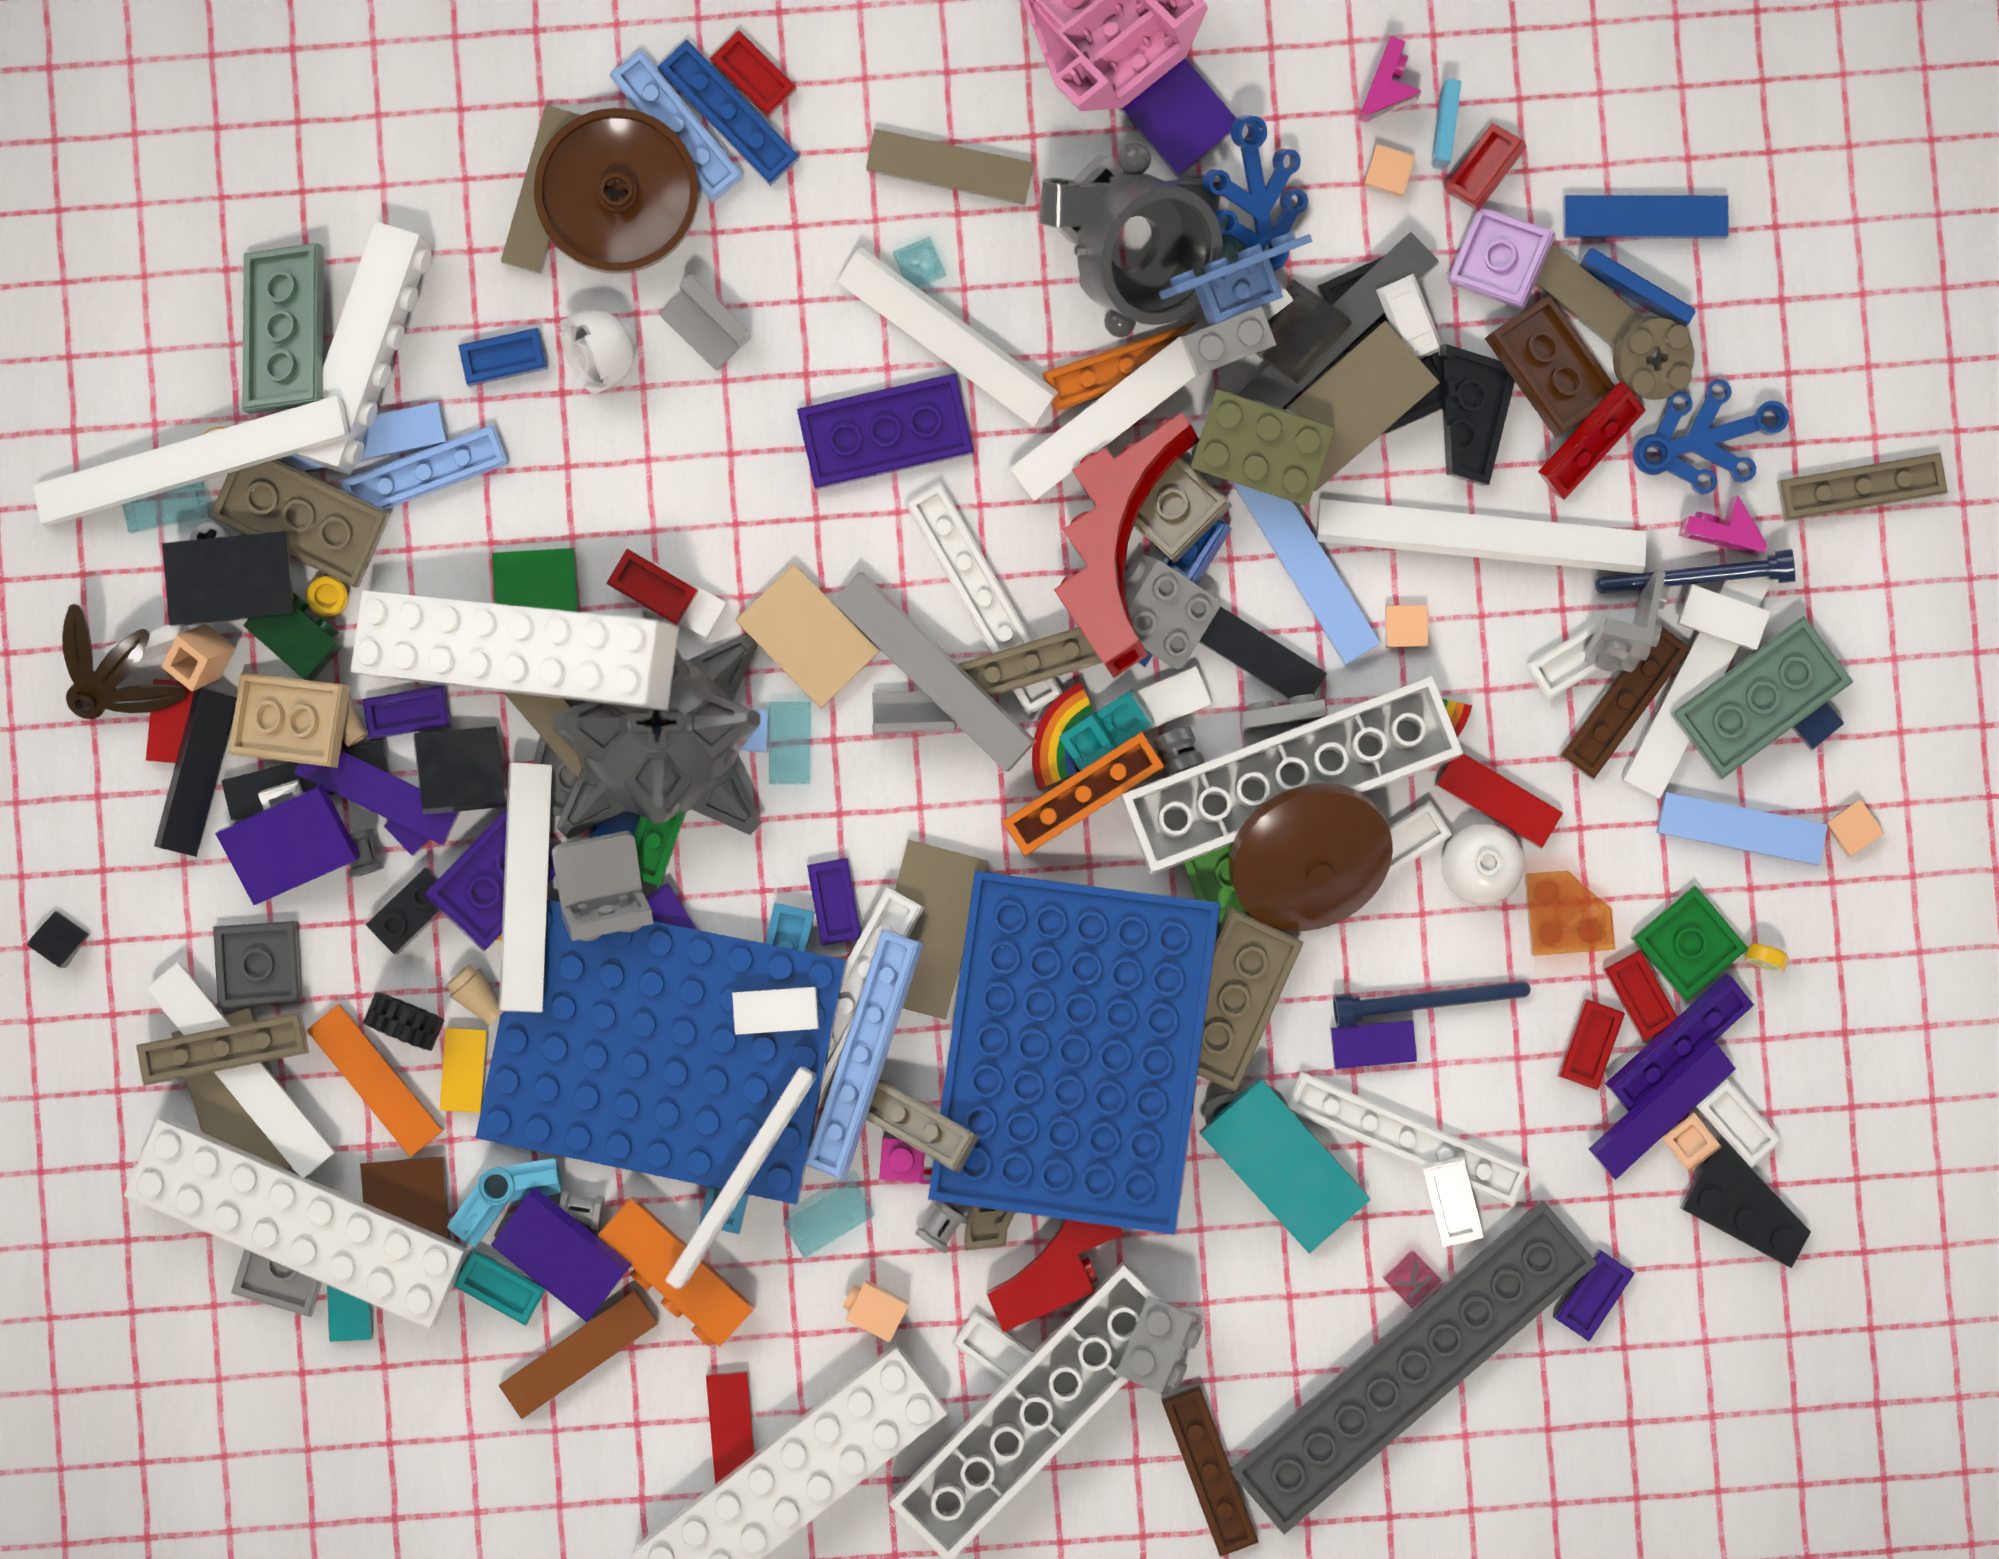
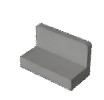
(705, 323)
(908, 714)

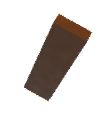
(1623, 706)
(1209, 1470)

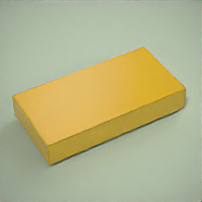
(463, 1070)

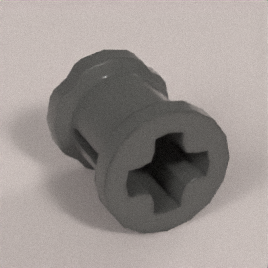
(368, 861)

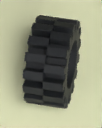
(403, 1021)

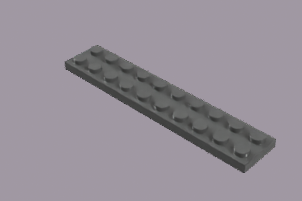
(1412, 1366)

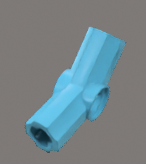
(483, 1208)

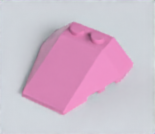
(1112, 48)

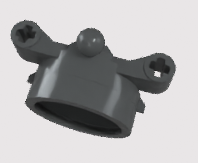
(1182, 230)

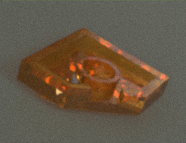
(1566, 915)

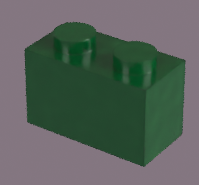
(298, 639)

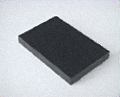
(228, 578)

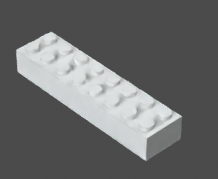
(515, 649)
(1351, 748)
(296, 1222)
(1024, 1419)
(804, 1466)

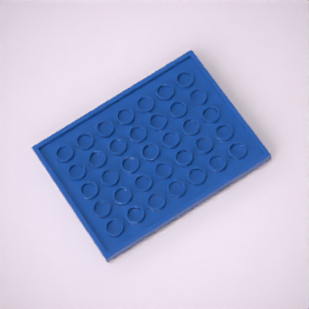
(1077, 1050)
(645, 1061)

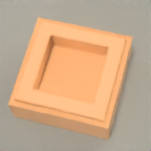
(1389, 170)
(1406, 626)
(1854, 828)
(1691, 1142)

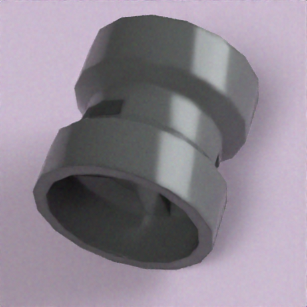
(1178, 750)

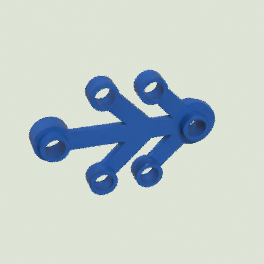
(1260, 198)
(1702, 440)

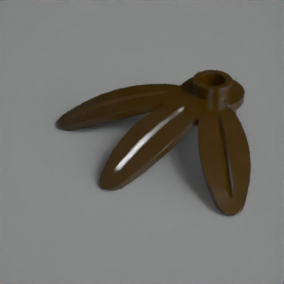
(100, 685)

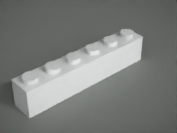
(368, 336)

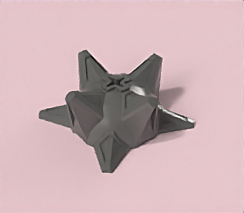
(672, 772)

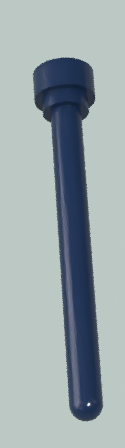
(1777, 567)
(1351, 1009)

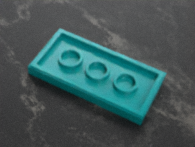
(1284, 1165)

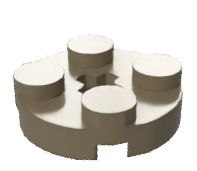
(1676, 360)

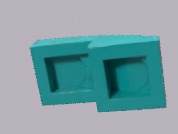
(1106, 729)

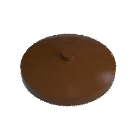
(616, 190)
(1310, 857)

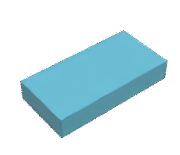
(1446, 123)

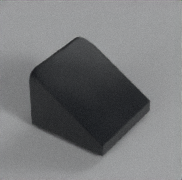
(58, 940)

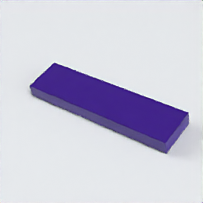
(380, 794)
(1704, 1019)
(1662, 1108)

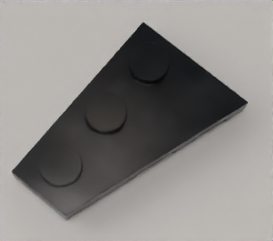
(1474, 412)
(1744, 1207)

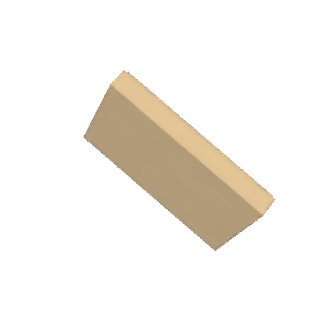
(807, 636)
(289, 720)

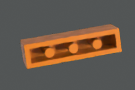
(1082, 794)
(653, 1252)

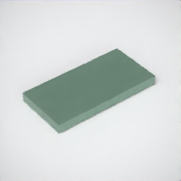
(283, 328)
(1761, 698)

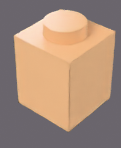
(198, 657)
(875, 1310)

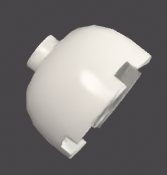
(598, 347)
(1482, 864)

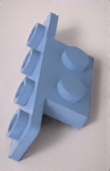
(1239, 286)

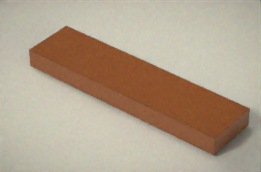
(578, 1354)

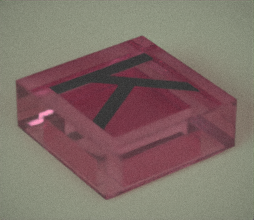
(1411, 1279)

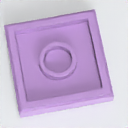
(1501, 257)

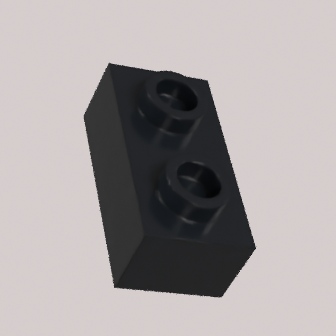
(405, 914)

